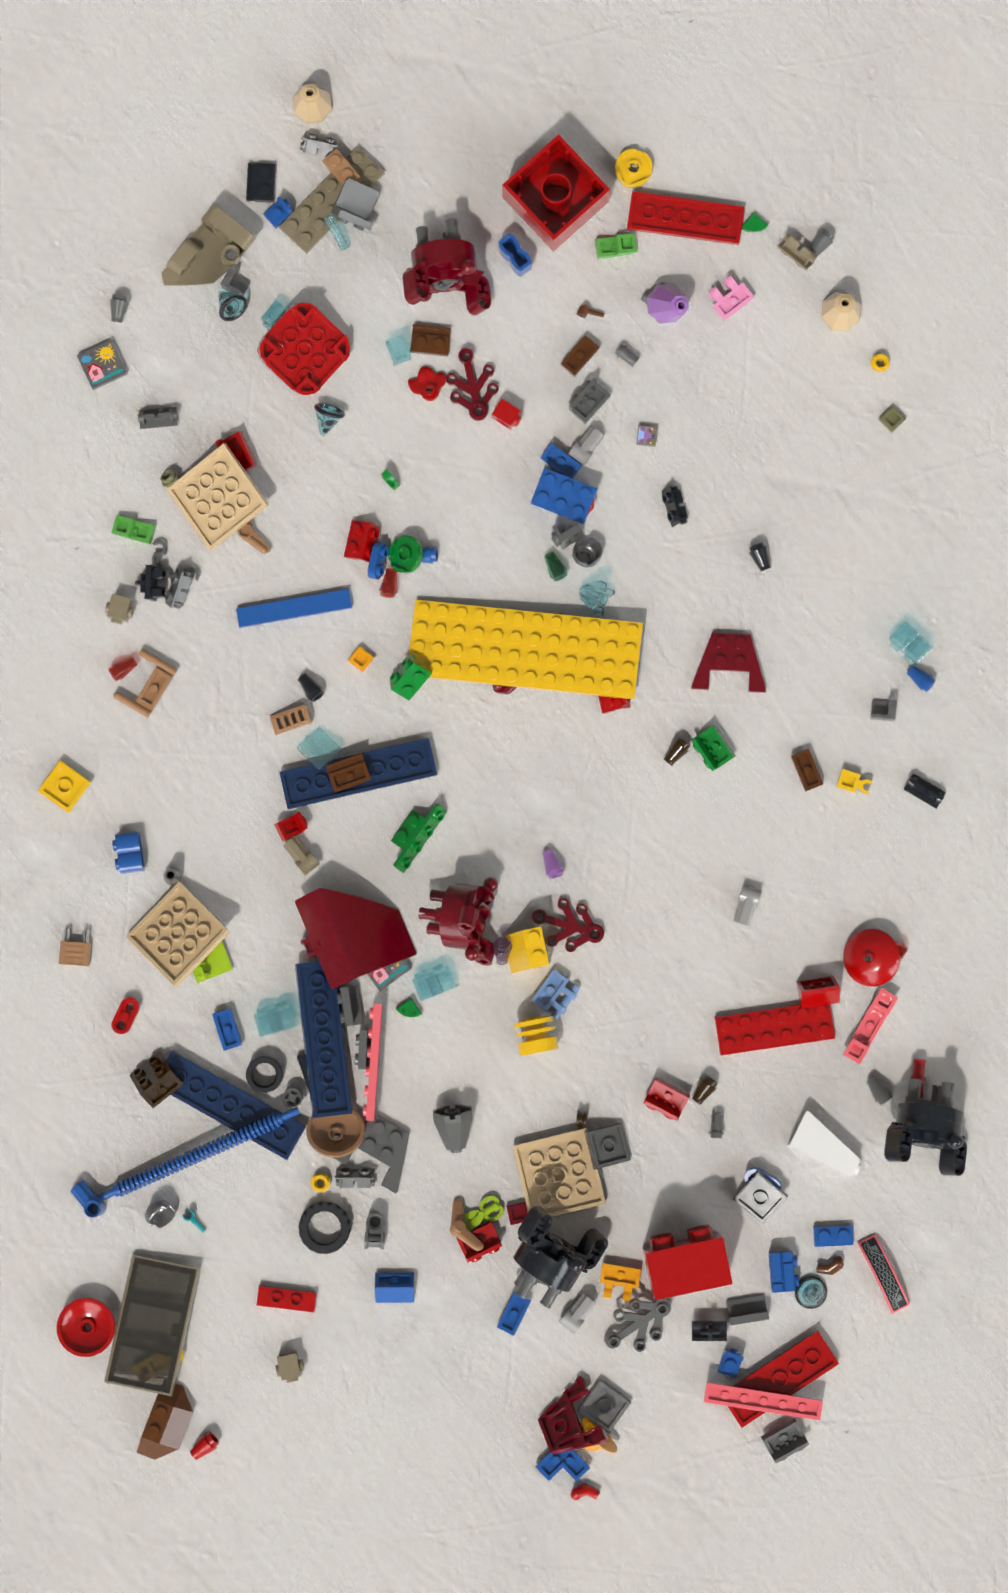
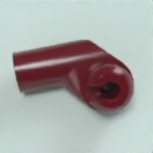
(503, 689)

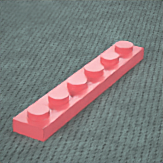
(373, 1053)
(763, 1401)

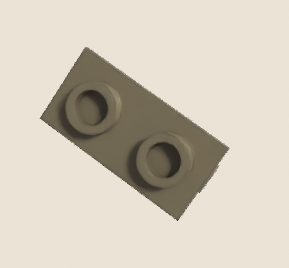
(789, 246)

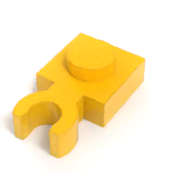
(850, 781)

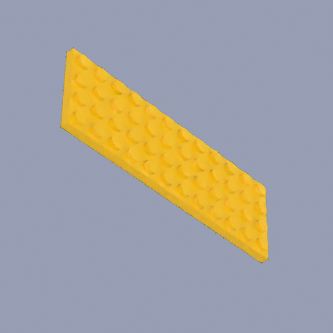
(527, 649)

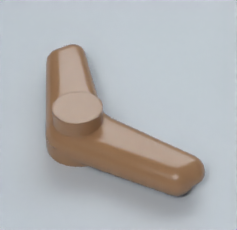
(251, 537)
(459, 1229)

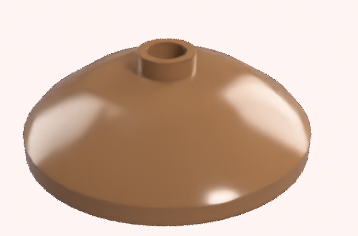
(348, 1128)

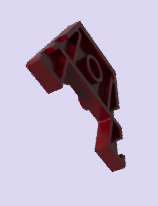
(731, 654)
(562, 1426)

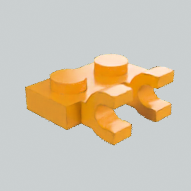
(619, 1276)

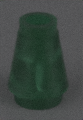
(555, 567)

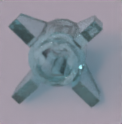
(595, 596)

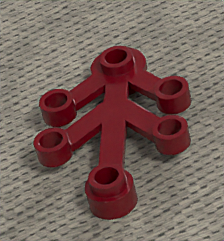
(472, 388)
(571, 926)

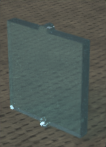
(319, 748)

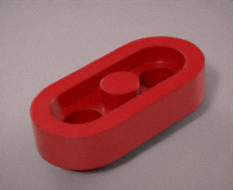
(125, 1015)

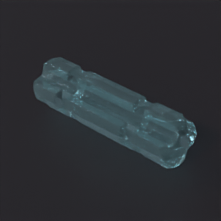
(337, 232)

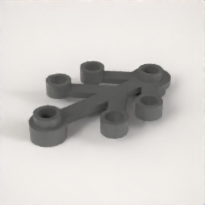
(640, 1321)

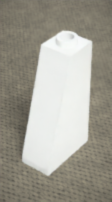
(820, 1143)

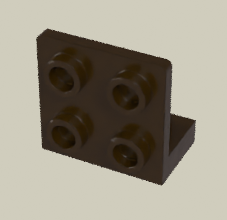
(155, 1080)

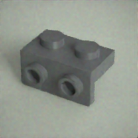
(588, 401)
(351, 1006)
(363, 1042)
(785, 1440)

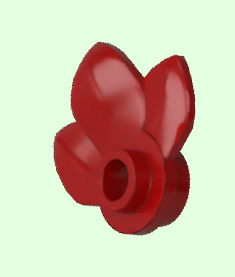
(426, 381)

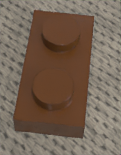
(580, 356)
(806, 770)

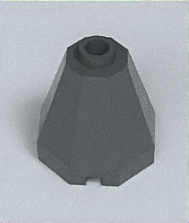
(453, 1126)

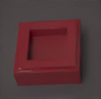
(517, 1212)

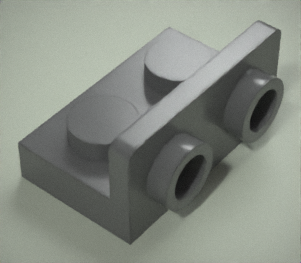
(569, 536)

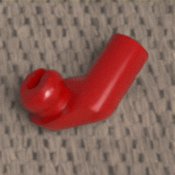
(583, 1490)

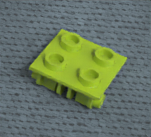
(213, 965)

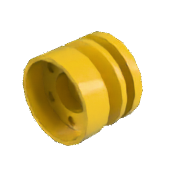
(536, 1035)

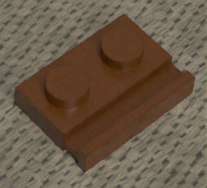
(430, 340)
(348, 773)

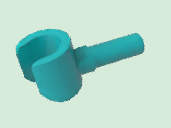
(193, 1219)

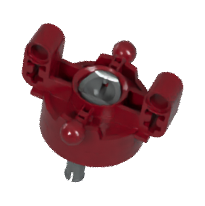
(446, 267)

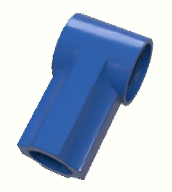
(86, 1198)

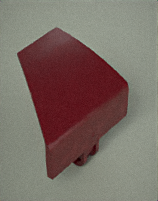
(352, 934)

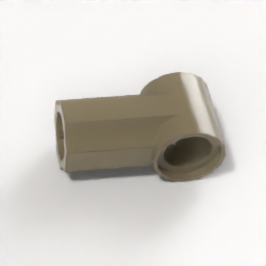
(303, 858)

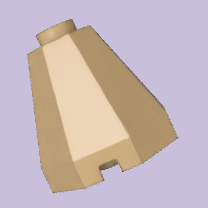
(312, 103)
(841, 311)

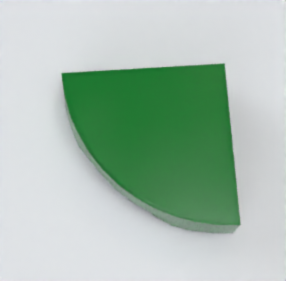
(754, 224)
(389, 479)
(409, 1009)

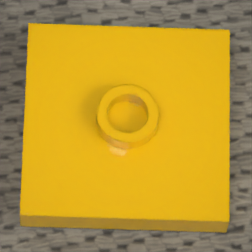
(64, 786)

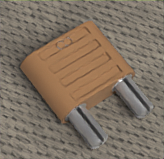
(75, 952)

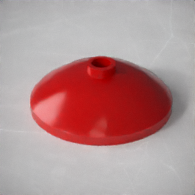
(884, 955)
(72, 1331)

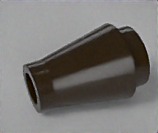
(676, 751)
(704, 1089)

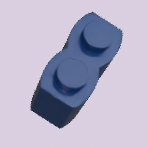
(518, 258)
(129, 853)

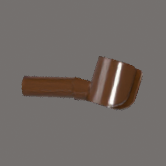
(584, 310)

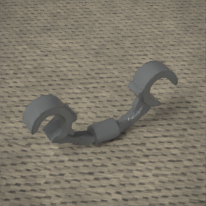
(158, 555)

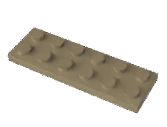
(307, 222)

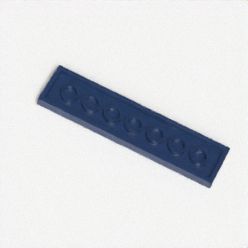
(385, 766)
(322, 1042)
(231, 1105)

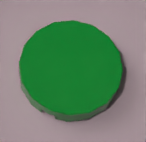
(405, 554)

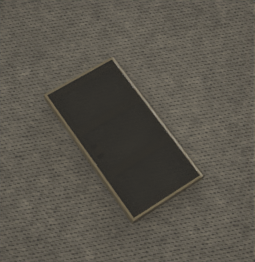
(152, 1325)

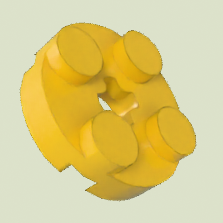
(634, 157)

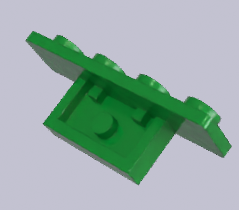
(414, 834)

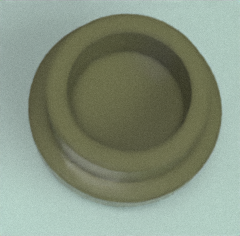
(169, 478)

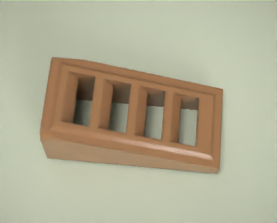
(307, 720)

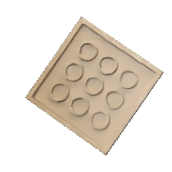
(217, 497)
(177, 934)
(559, 1173)

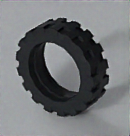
(304, 1227)

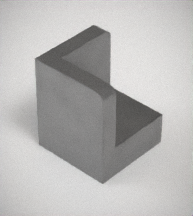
(234, 283)
(883, 710)

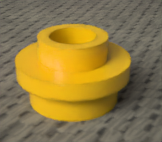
(880, 356)
(314, 1185)

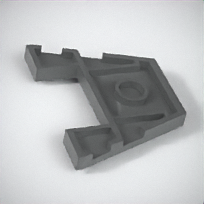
(387, 1145)

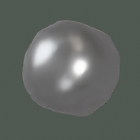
(587, 552)
(159, 1214)

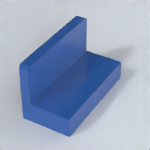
(394, 1287)

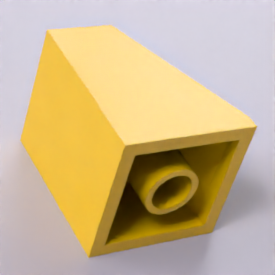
(527, 950)

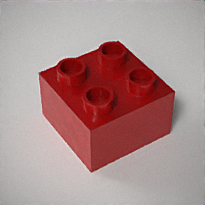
(555, 193)
(686, 1264)

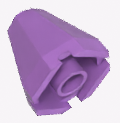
(667, 303)

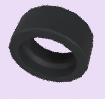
(250, 1079)

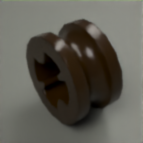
(581, 1119)

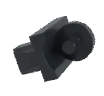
(148, 583)
(709, 1330)

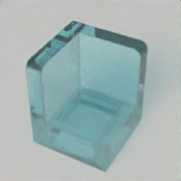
(398, 350)

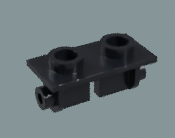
(671, 498)
(924, 791)

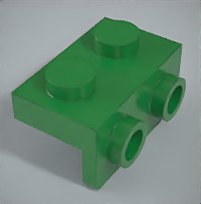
(409, 677)
(713, 748)

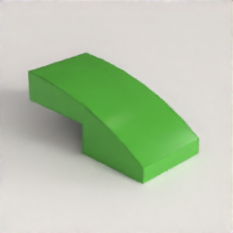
(615, 246)
(133, 529)

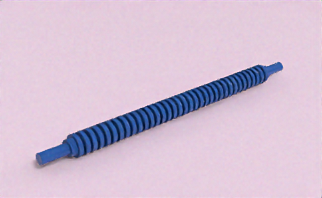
(197, 1154)

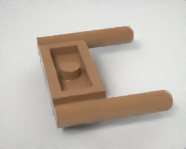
(153, 688)

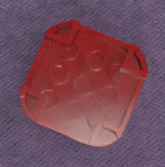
(303, 348)

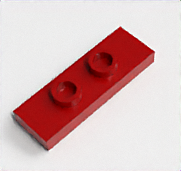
(286, 1299)

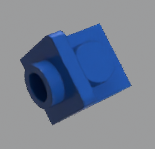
(278, 212)
(730, 1362)

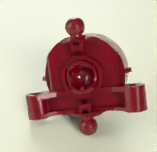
(463, 918)

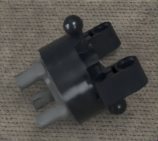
(928, 1125)
(552, 1259)

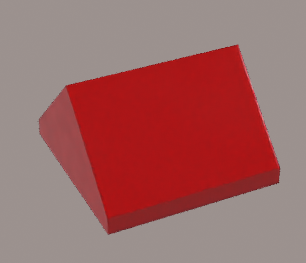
(818, 992)

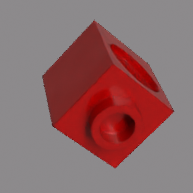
(506, 414)

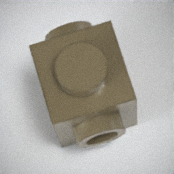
(119, 609)
(289, 1367)

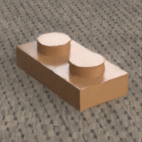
(340, 167)

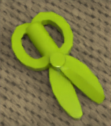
(477, 1216)

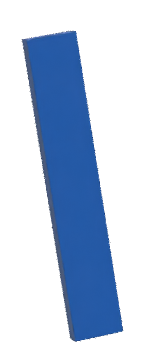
(294, 608)

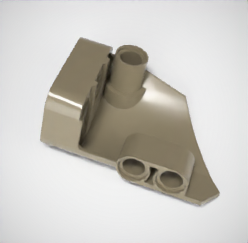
(203, 255)

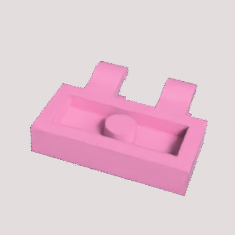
(733, 301)

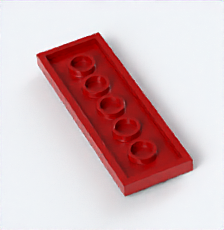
(685, 218)
(773, 1028)
(788, 1372)

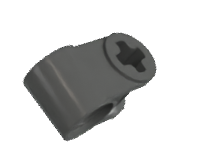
(374, 1232)

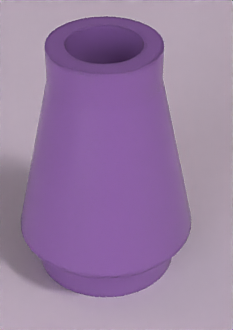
(552, 864)

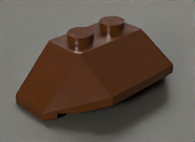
(166, 1424)

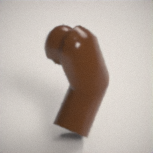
(835, 1266)

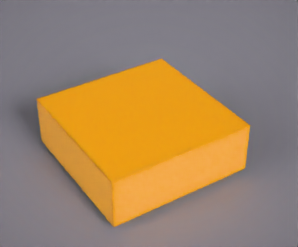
(361, 659)

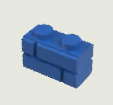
(782, 1271)

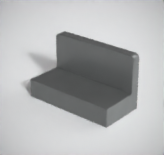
(747, 1310)

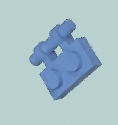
(551, 989)

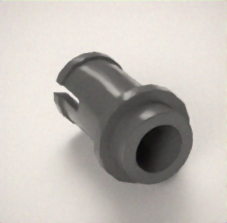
(626, 355)
(716, 1126)

